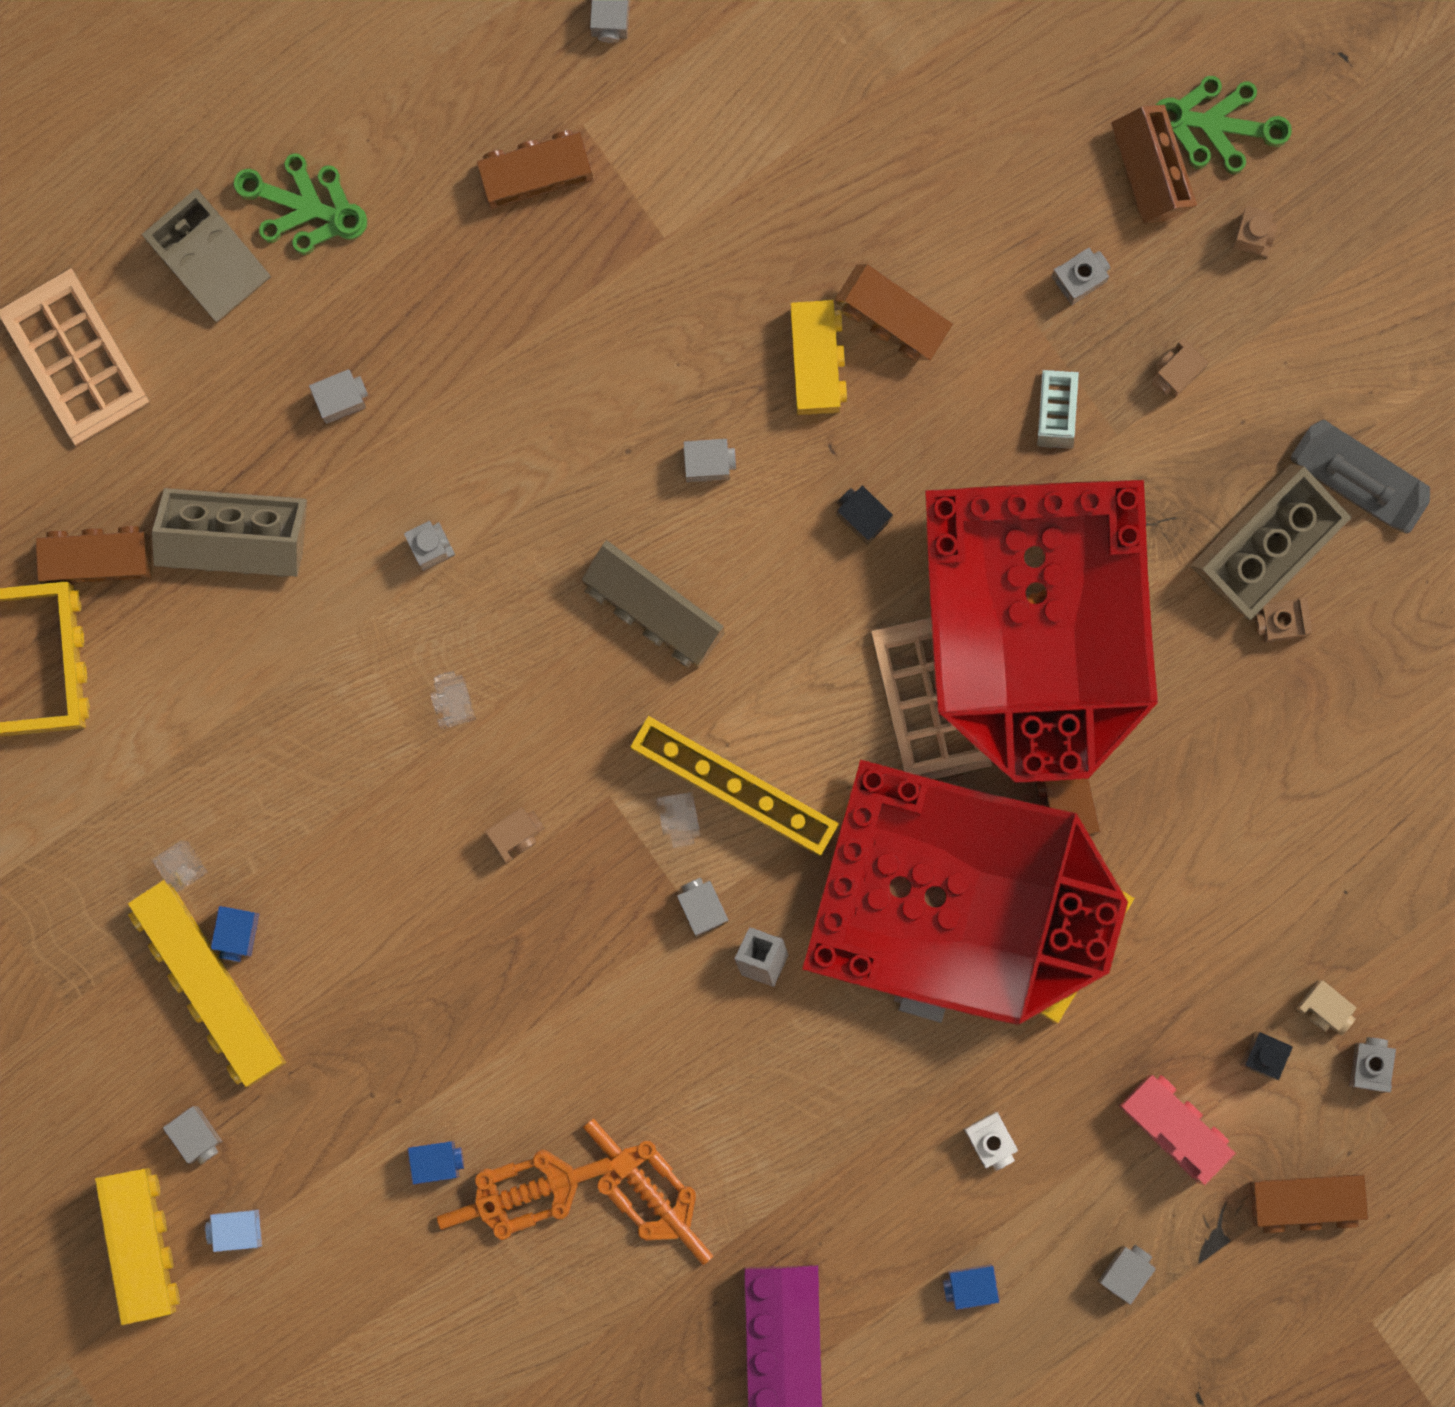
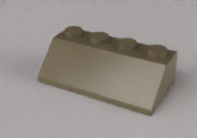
(229, 532)
(1271, 541)
(653, 605)

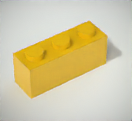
(817, 357)

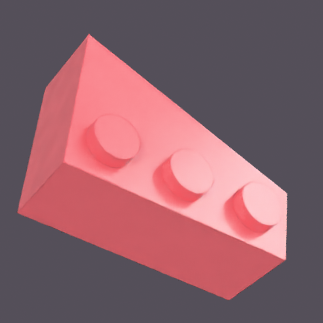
(1178, 1128)

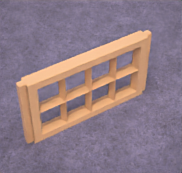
(106, 414)
(935, 768)

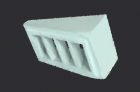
(1058, 432)

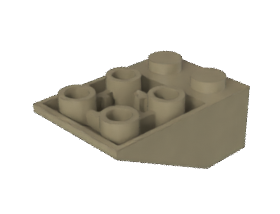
(206, 255)

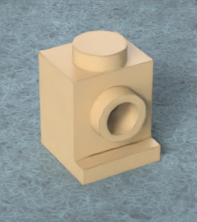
(1327, 1008)

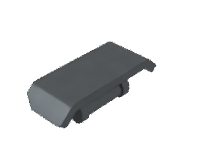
(1362, 476)

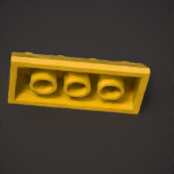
(137, 1246)

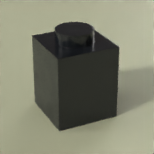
(863, 513)
(1266, 1056)

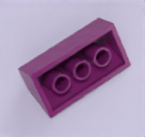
(783, 1336)

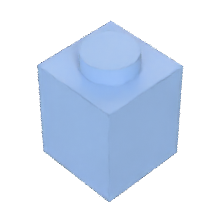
(234, 1230)

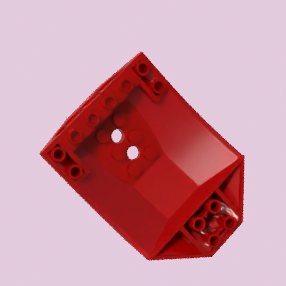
(1052, 680)
(1023, 909)

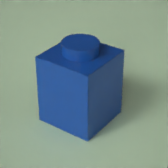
(234, 933)
(435, 1162)
(971, 1287)

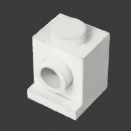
(982, 1130)

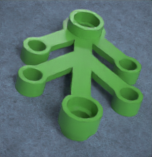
(1215, 123)
(305, 206)

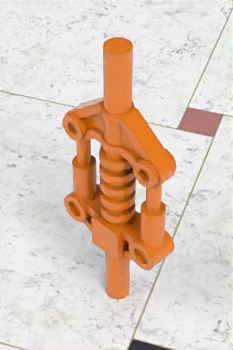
(491, 1205)
(674, 1221)

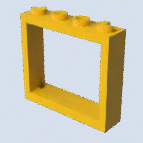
(74, 670)

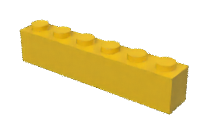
(734, 786)
(206, 983)

